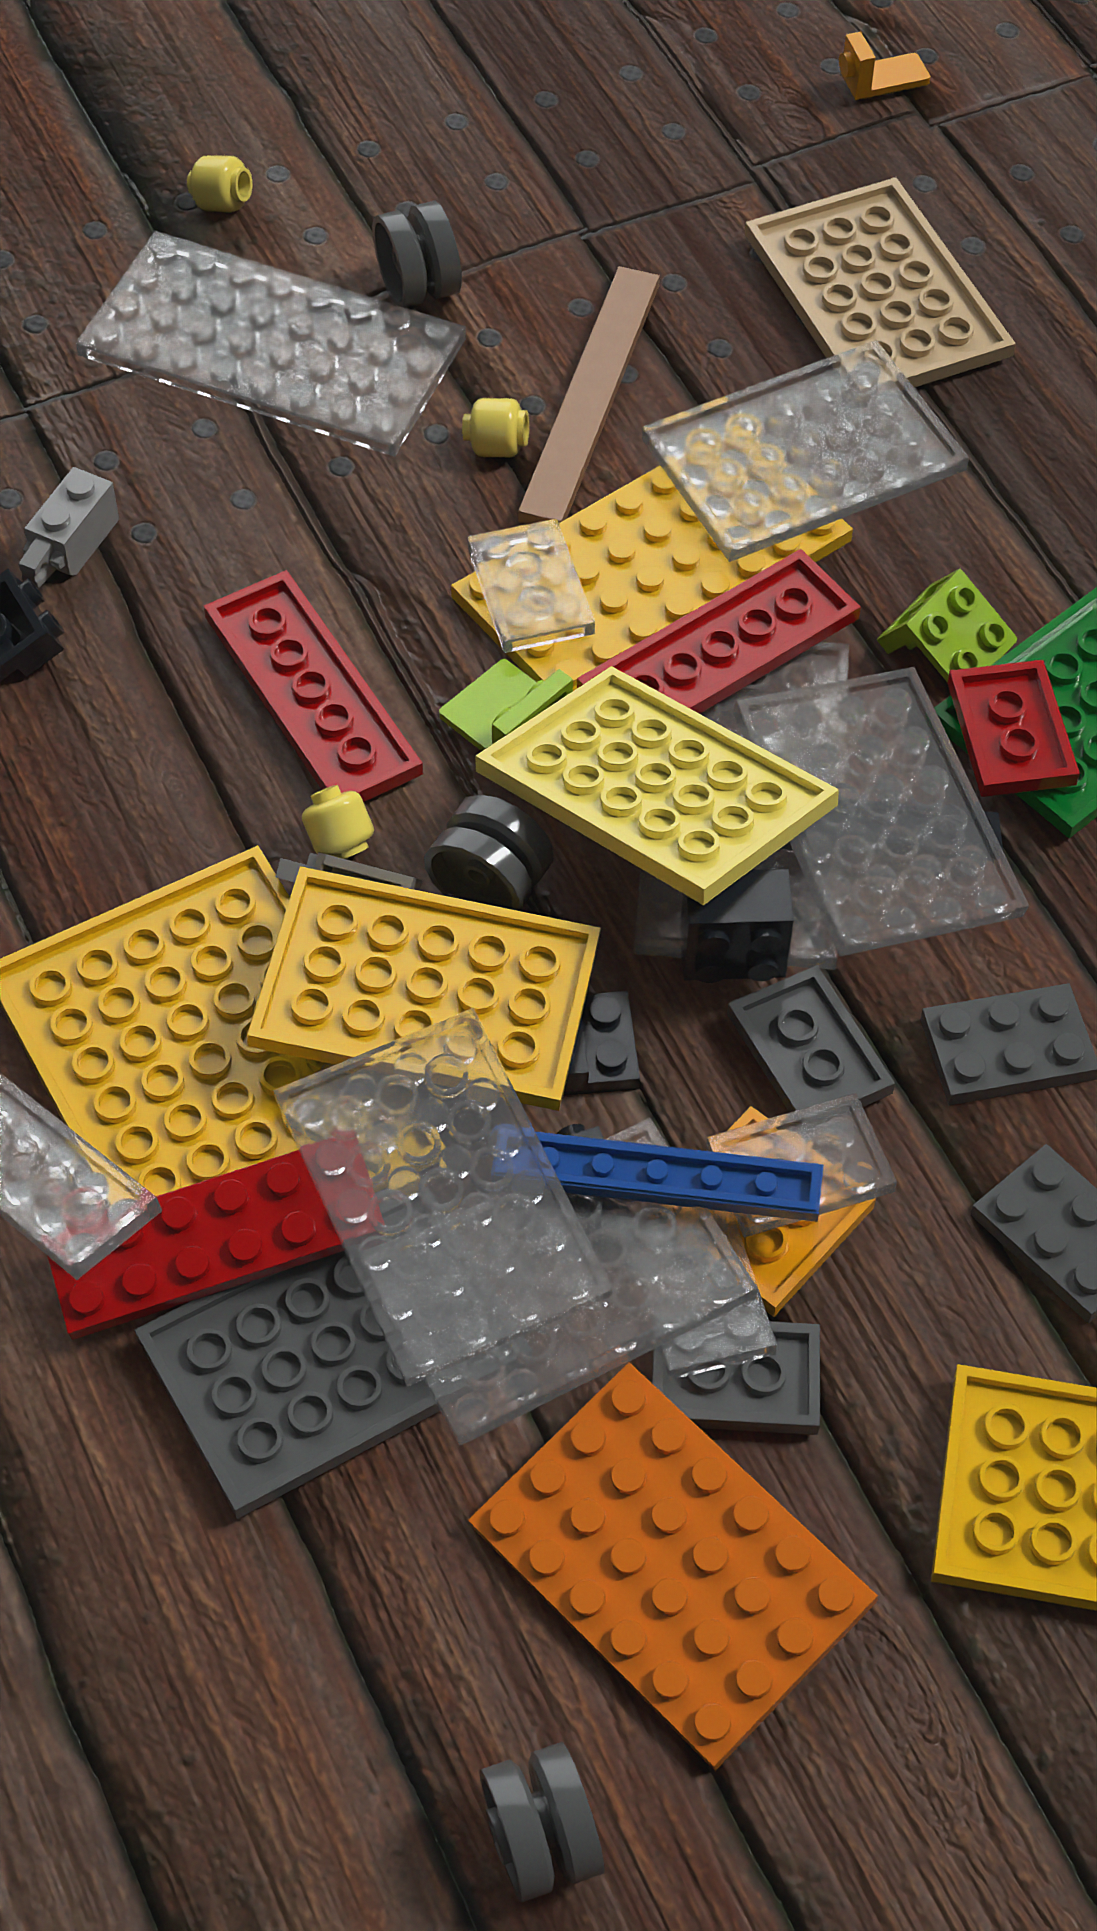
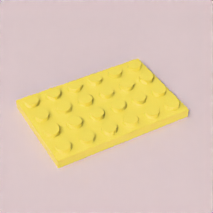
(657, 783)

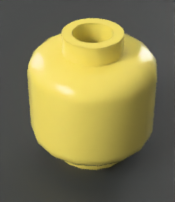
(219, 183)
(496, 427)
(337, 822)

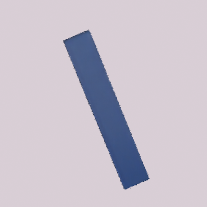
(685, 1176)

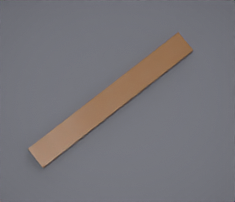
(589, 397)

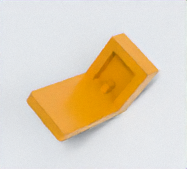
(873, 78)

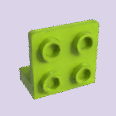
(951, 626)
(501, 702)

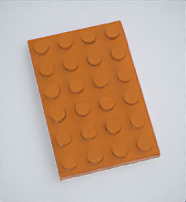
(673, 1564)

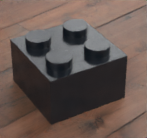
(740, 930)

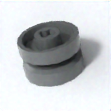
(417, 254)
(489, 854)
(548, 1819)

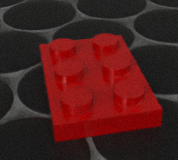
(1012, 728)

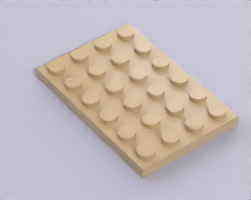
(879, 272)

